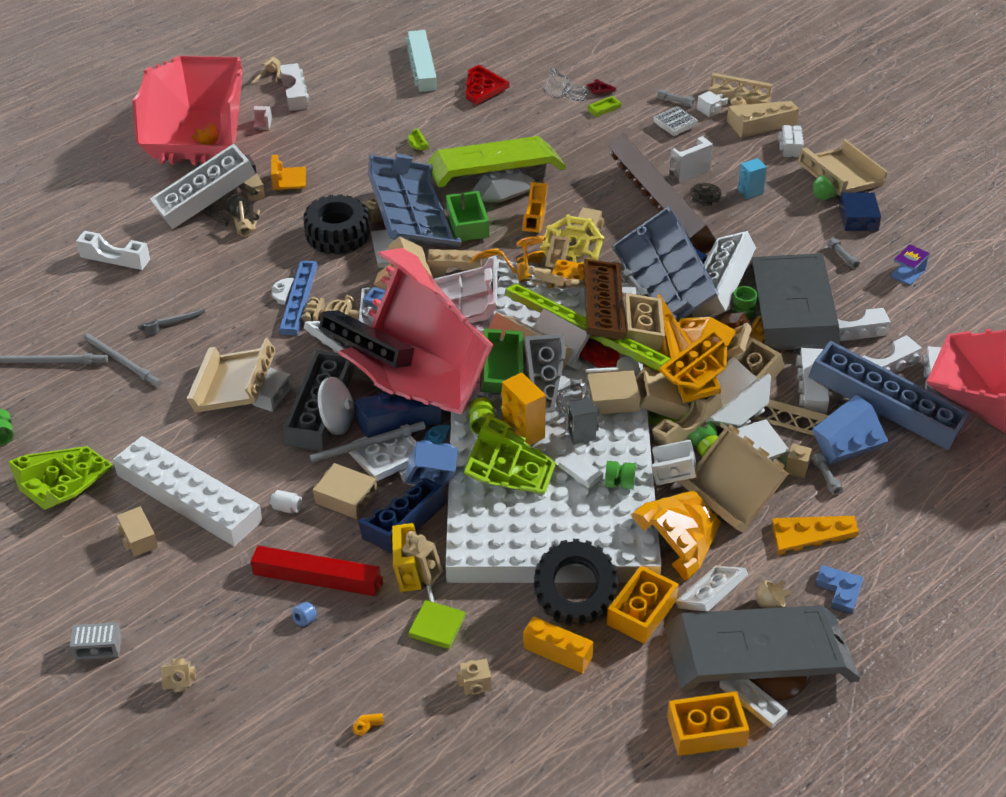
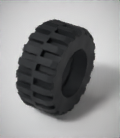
(336, 224)
(575, 553)

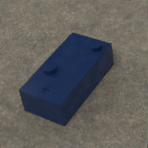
(389, 412)

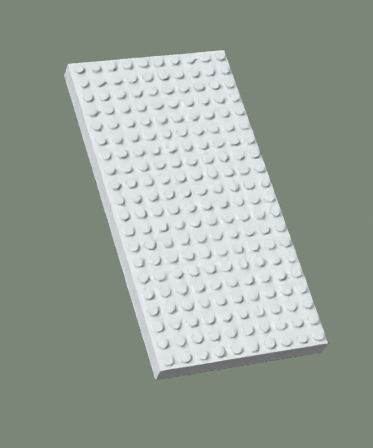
(504, 531)

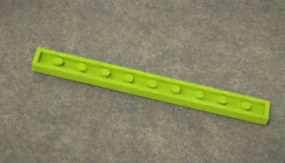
(626, 347)

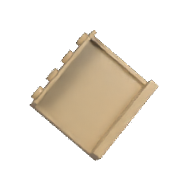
(844, 167)
(230, 378)
(736, 478)

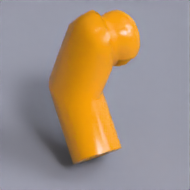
(365, 722)

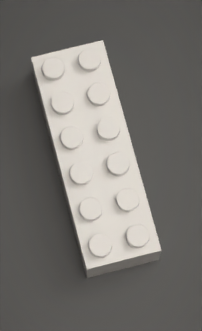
(203, 186)
(726, 267)

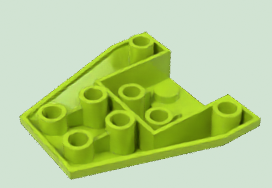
(57, 475)

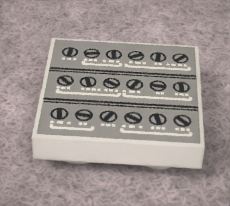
(675, 121)

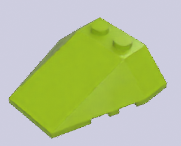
(507, 460)

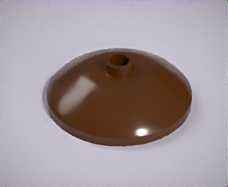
(782, 687)

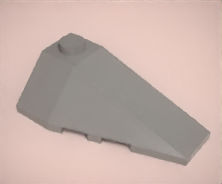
(543, 364)

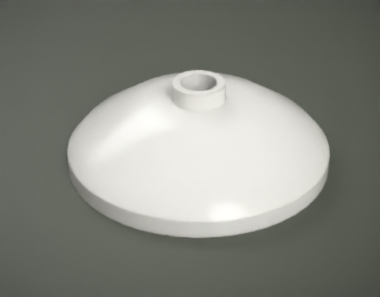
(335, 405)

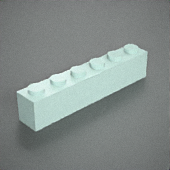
(421, 61)

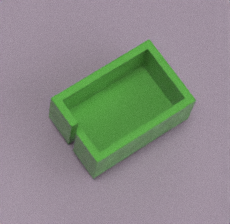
(470, 221)
(503, 360)

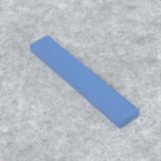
(298, 298)

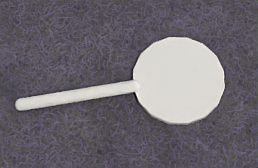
(624, 364)

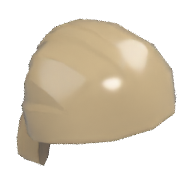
(771, 595)

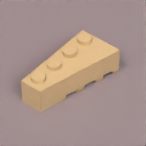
(761, 117)

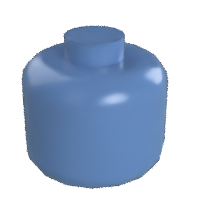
(304, 614)

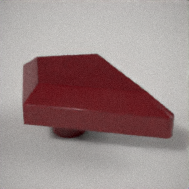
(599, 87)

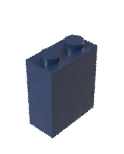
(859, 212)

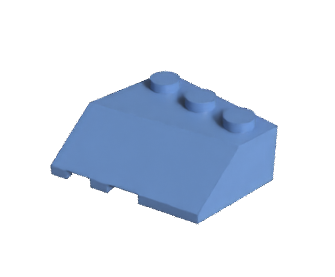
(850, 431)

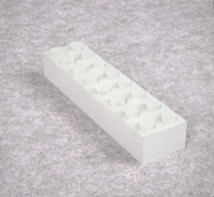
(188, 490)

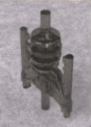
(230, 203)

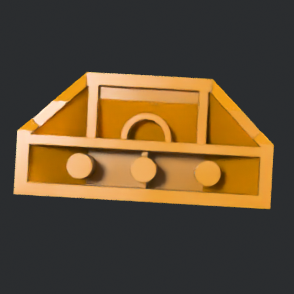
(698, 362)

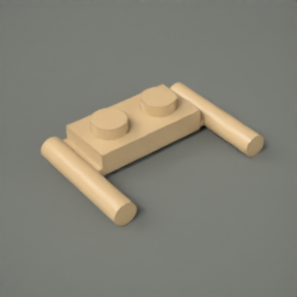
(560, 282)

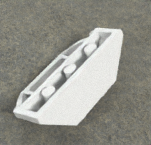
(744, 405)

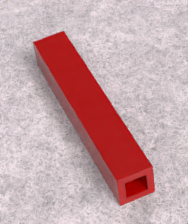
(316, 570)

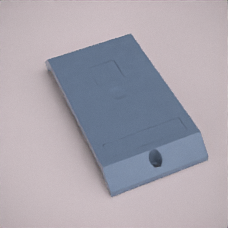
(409, 201)
(667, 264)

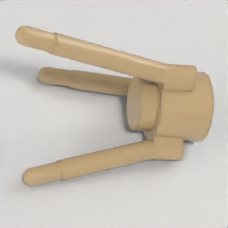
(272, 66)
(244, 227)

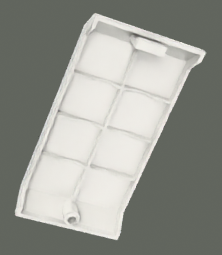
(470, 291)

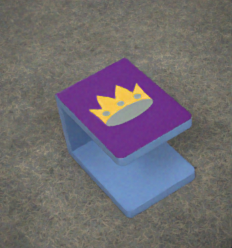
(913, 264)

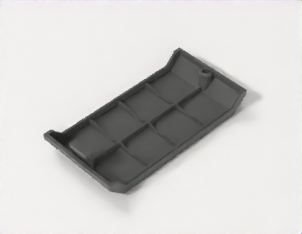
(795, 302)
(757, 645)

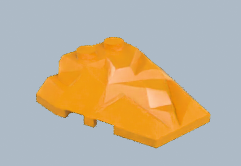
(684, 524)

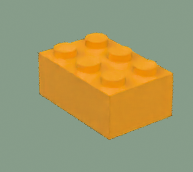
(524, 408)
(642, 604)
(707, 723)

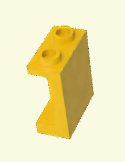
(404, 567)

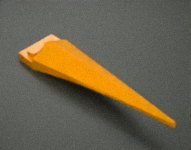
(677, 342)

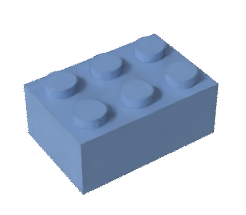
(431, 462)

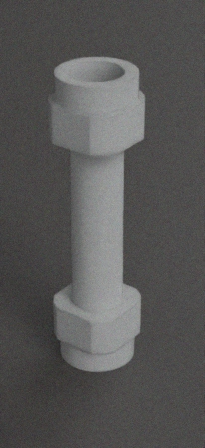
(663, 95)
(851, 261)
(628, 277)
(834, 485)

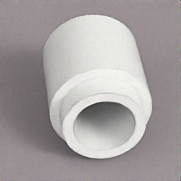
(286, 502)

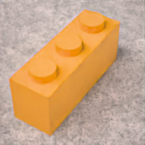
(558, 644)

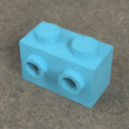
(752, 178)

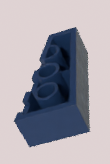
(415, 507)

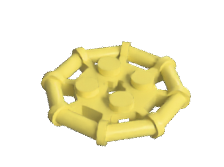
(578, 234)

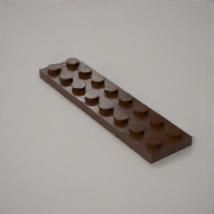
(603, 299)

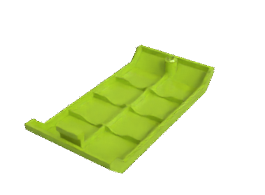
(491, 157)

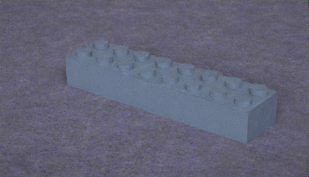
(889, 394)

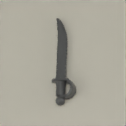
(153, 326)

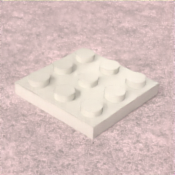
(384, 457)

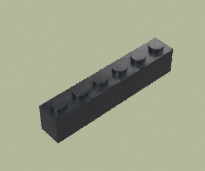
(366, 338)

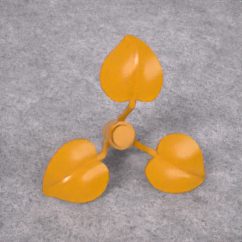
(522, 266)

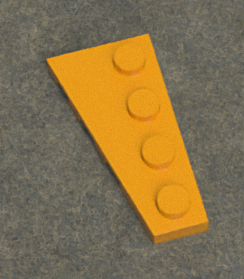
(806, 531)

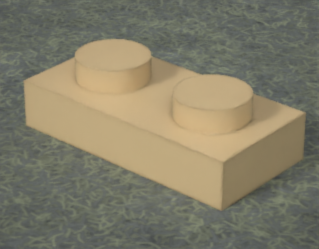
(557, 250)

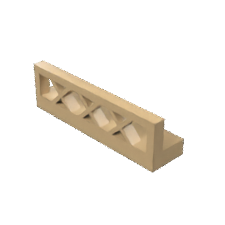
(730, 92)
(792, 410)

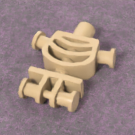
(316, 307)

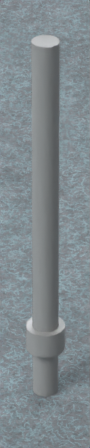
(87, 358)
(144, 374)
(404, 430)

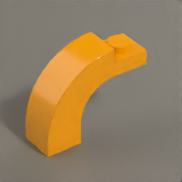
(536, 209)

